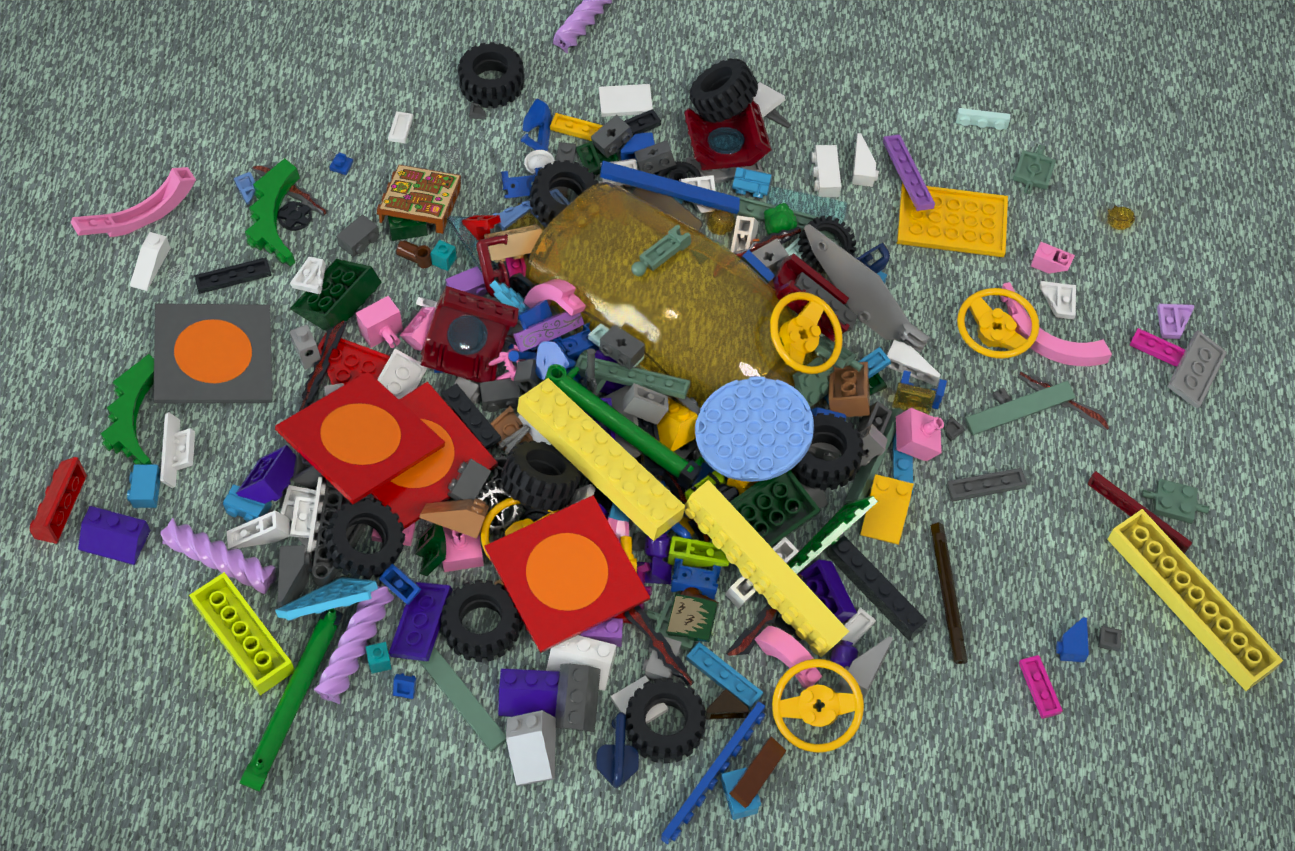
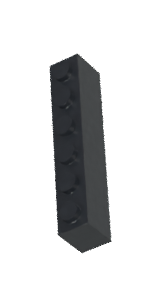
(877, 588)

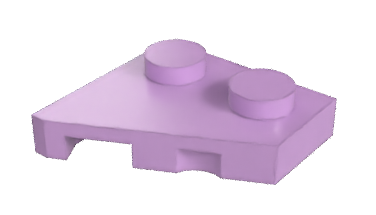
(1173, 319)

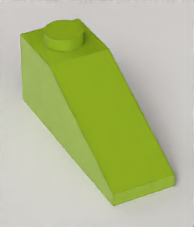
(696, 553)

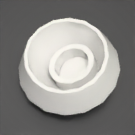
(537, 159)

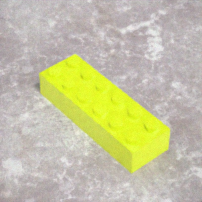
(242, 633)

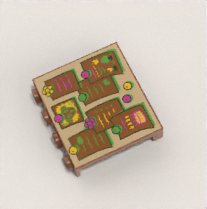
(420, 196)

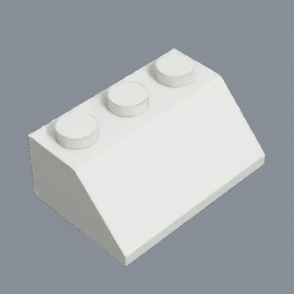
(586, 652)

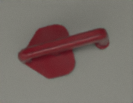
(485, 262)

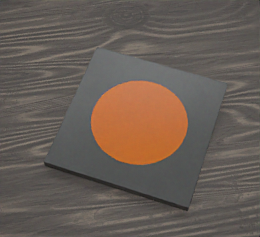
(212, 353)

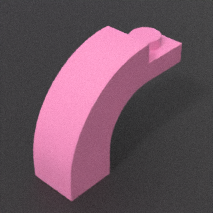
(558, 291)
(788, 650)

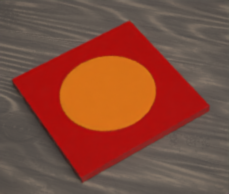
(360, 437)
(430, 478)
(566, 573)

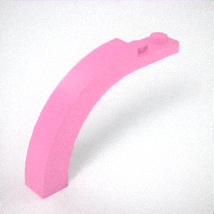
(150, 210)
(1052, 347)

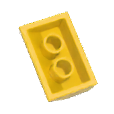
(677, 426)

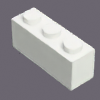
(826, 171)

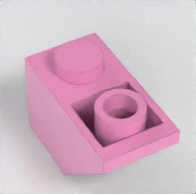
(1051, 259)

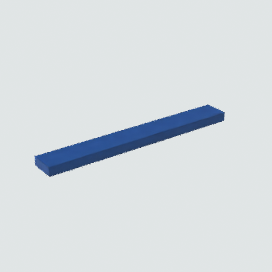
(669, 187)

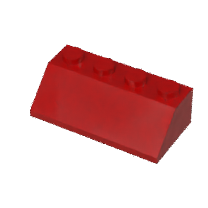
(58, 501)

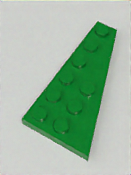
(830, 532)

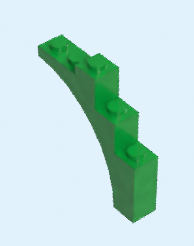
(264, 213)
(123, 412)

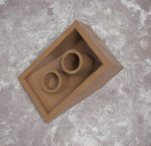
(850, 391)
(459, 515)

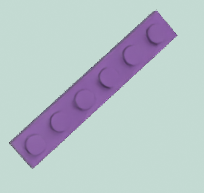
(908, 172)

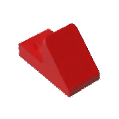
(481, 224)

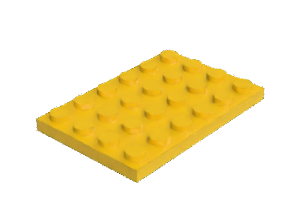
(957, 223)

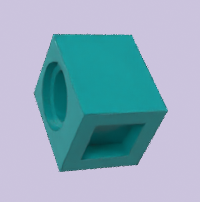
(443, 255)
(378, 657)

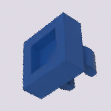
(341, 164)
(404, 686)

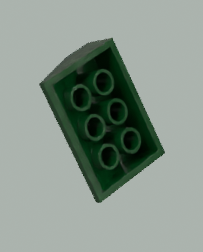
(343, 292)
(776, 507)

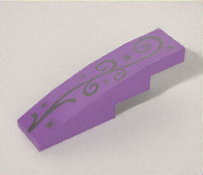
(547, 330)

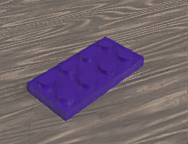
(420, 623)

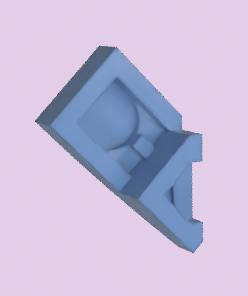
(245, 186)

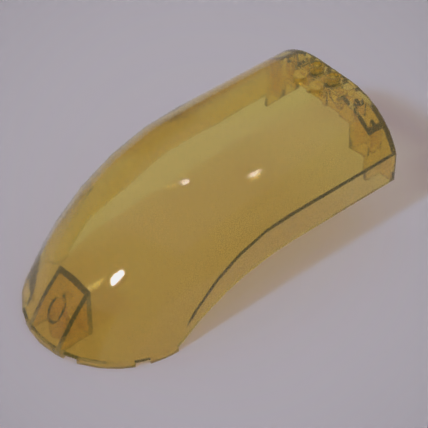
(695, 313)

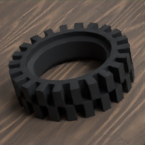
(829, 225)

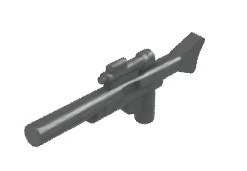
(589, 381)

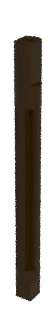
(948, 593)

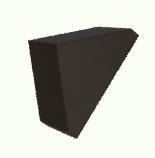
(726, 707)

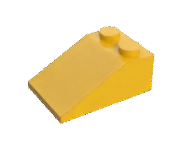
(888, 515)

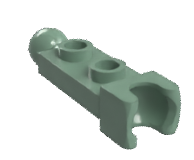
(661, 251)

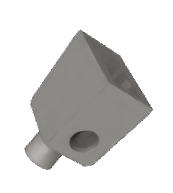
(302, 342)

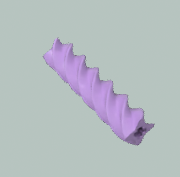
(576, 23)
(216, 556)
(352, 645)

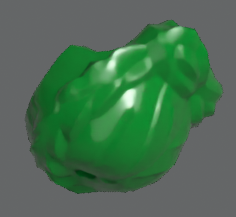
(779, 219)

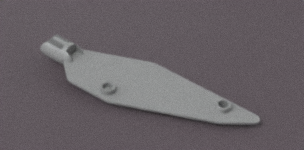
(866, 292)

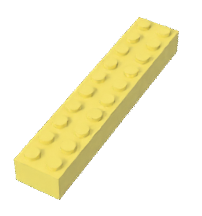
(601, 459)
(764, 569)
(1194, 600)

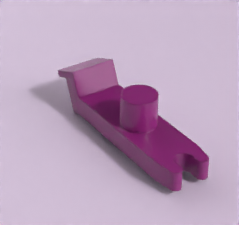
(641, 573)

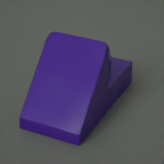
(660, 571)

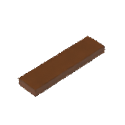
(757, 772)

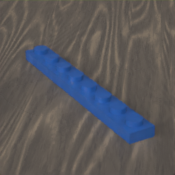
(709, 780)

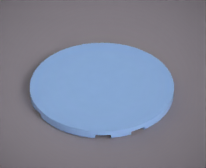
(754, 429)

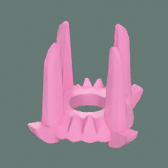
(512, 369)

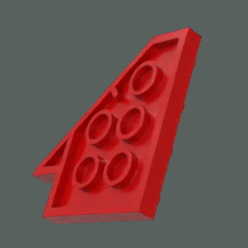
(352, 361)

